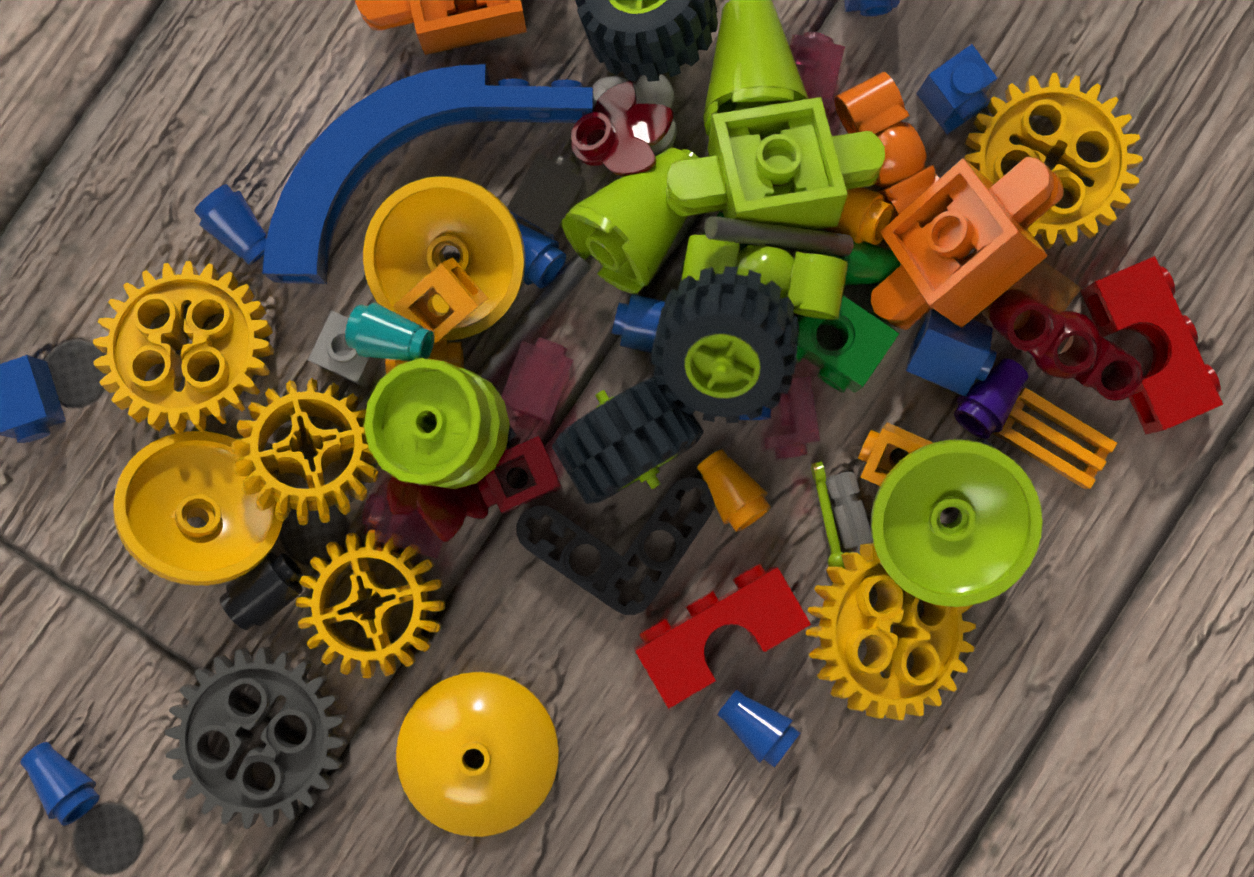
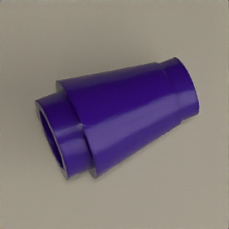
(991, 400)

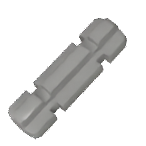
(849, 512)

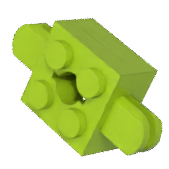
(776, 147)

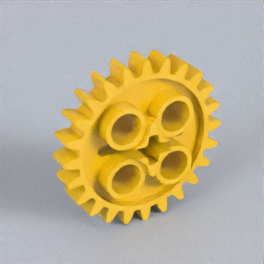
(1075, 119)
(136, 348)
(849, 619)

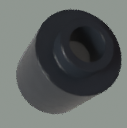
(262, 591)

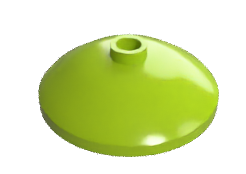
(977, 552)

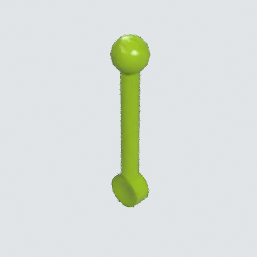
(819, 478)

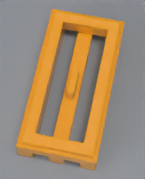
(1094, 461)

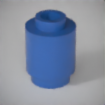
(638, 322)

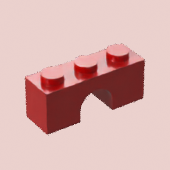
(1178, 380)
(676, 652)

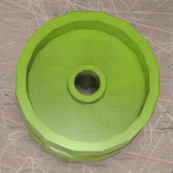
(436, 424)

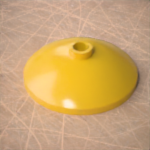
(418, 223)
(183, 480)
(486, 715)

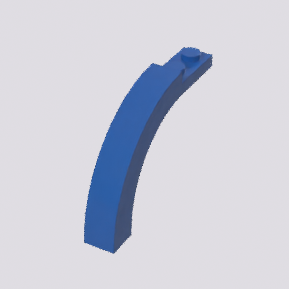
(378, 125)

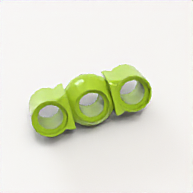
(810, 281)

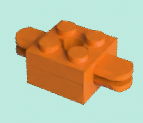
(447, 23)
(946, 224)

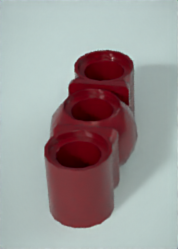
(1084, 358)

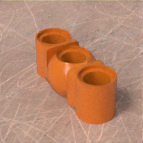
(879, 109)

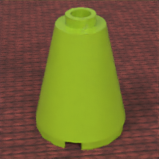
(751, 61)
(628, 224)

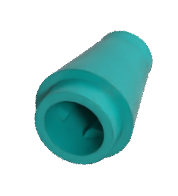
(386, 335)

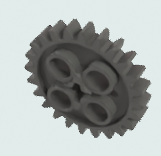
(294, 764)

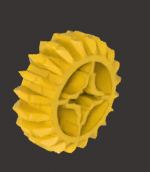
(289, 459)
(324, 616)

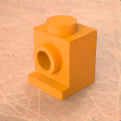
(454, 287)
(878, 448)

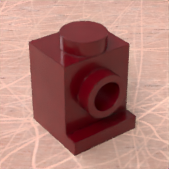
(541, 476)

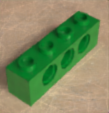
(862, 349)

